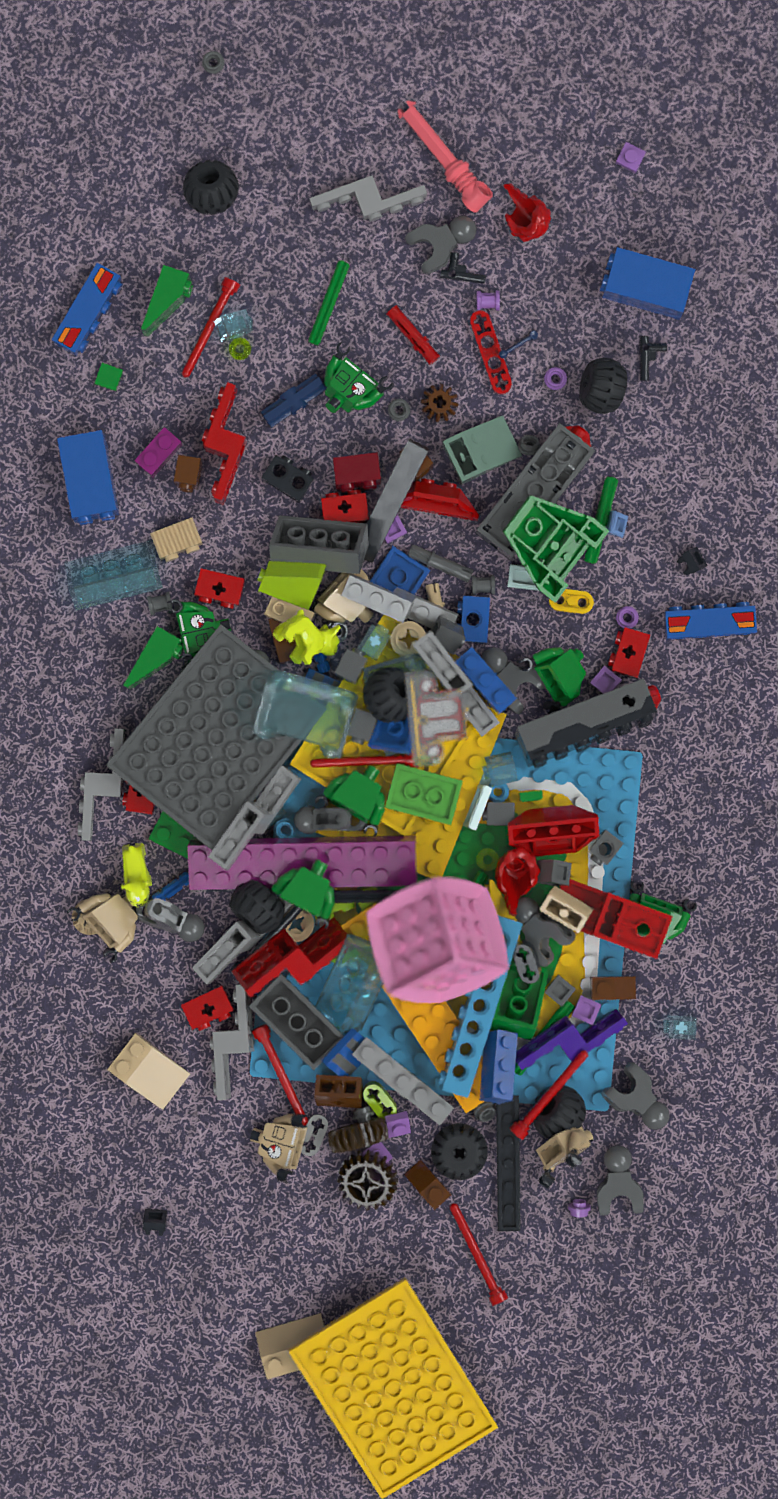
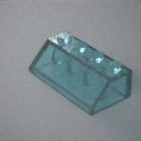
(113, 575)
(351, 986)

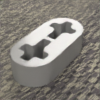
(318, 1137)

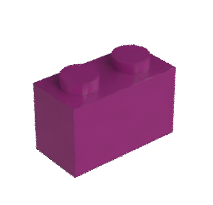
(158, 452)

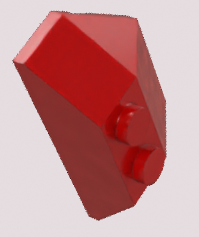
(439, 500)
(553, 830)

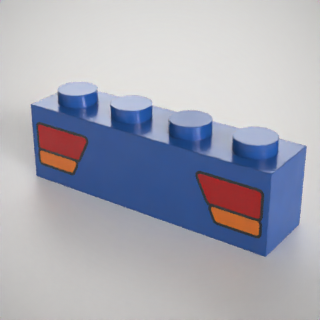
(87, 309)
(710, 622)

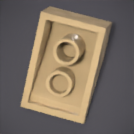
(148, 1071)

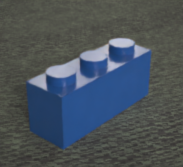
(485, 681)
(498, 1067)

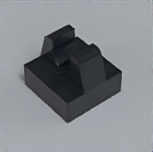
(694, 561)
(155, 1220)

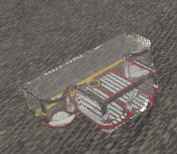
(433, 717)

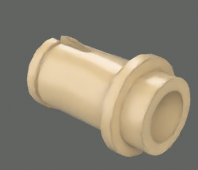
(434, 595)

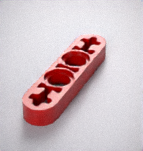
(488, 353)

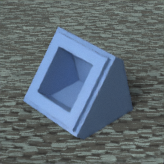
(617, 524)

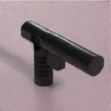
(460, 271)
(648, 355)

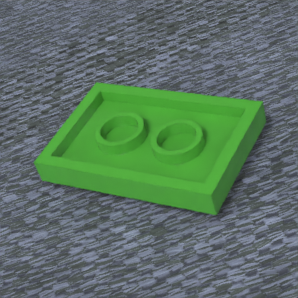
(423, 794)

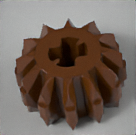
(445, 399)

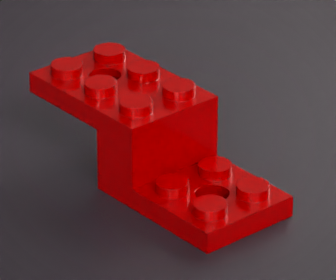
(224, 443)
(617, 919)
(284, 952)

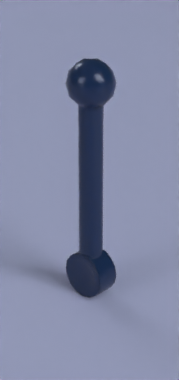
(532, 336)

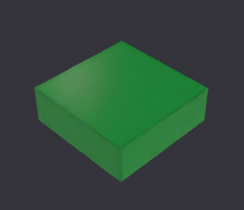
(108, 377)
(531, 796)

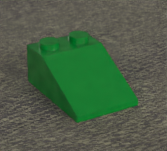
(168, 296)
(156, 655)
(519, 1003)

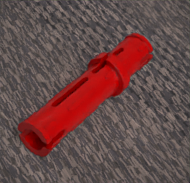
(413, 335)

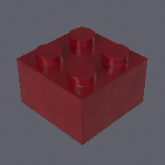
(357, 471)

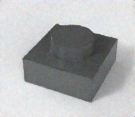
(559, 990)

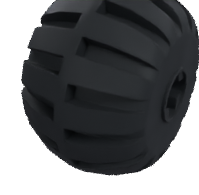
(210, 187)
(603, 385)
(387, 695)
(257, 907)
(561, 1113)
(459, 1136)

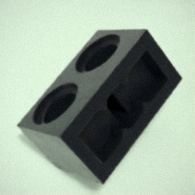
(284, 483)

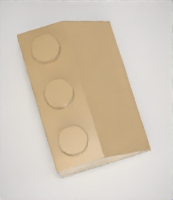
(276, 1341)

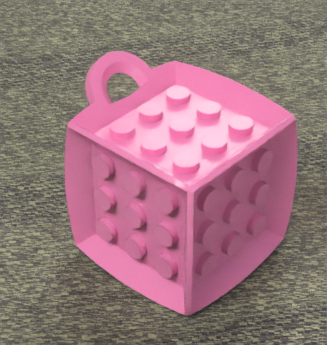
(437, 940)

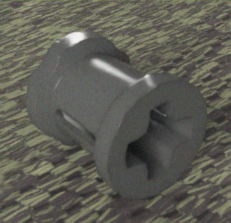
(483, 584)
(159, 603)

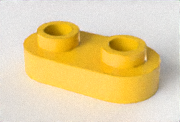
(571, 602)

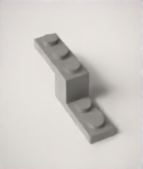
(368, 198)
(395, 604)
(453, 678)
(99, 785)
(254, 817)
(234, 941)
(231, 1042)
(402, 1081)

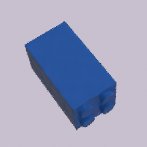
(647, 283)
(88, 477)

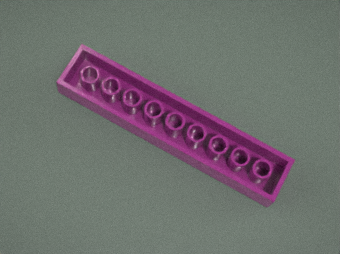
(350, 861)

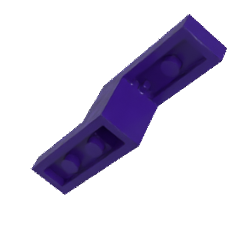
(569, 1039)

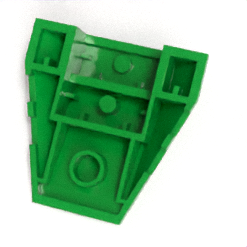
(551, 542)

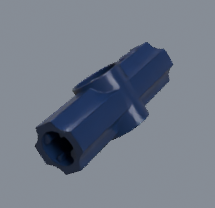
(293, 400)

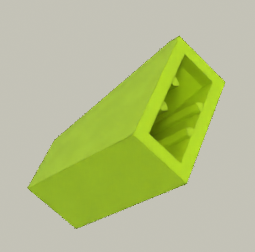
(291, 581)

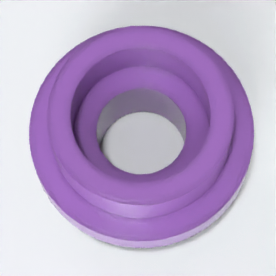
(555, 371)
(627, 610)
(579, 1208)

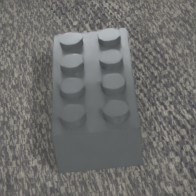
(328, 542)
(296, 1021)

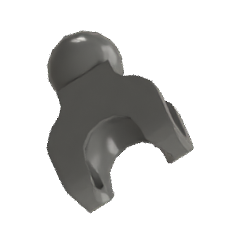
(443, 239)
(511, 674)
(310, 820)
(171, 919)
(539, 928)
(639, 1099)
(619, 1181)

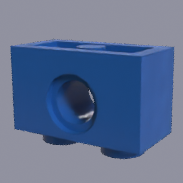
(479, 606)

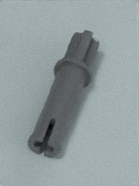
(440, 563)

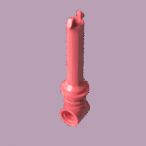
(474, 193)

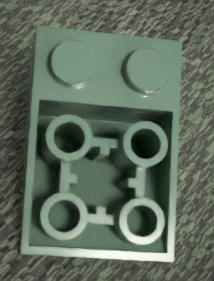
(481, 449)

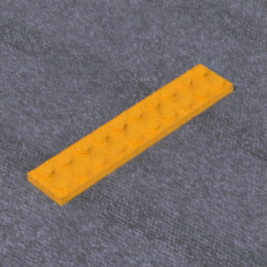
(429, 1023)

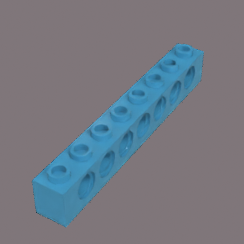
(462, 1084)

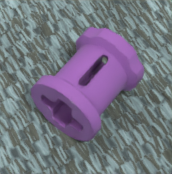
(488, 300)

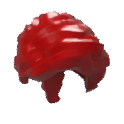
(530, 216)
(516, 876)

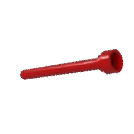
(228, 288)
(362, 761)
(262, 1034)
(521, 1127)
(496, 1294)

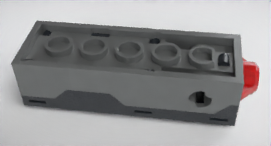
(544, 477)
(588, 723)

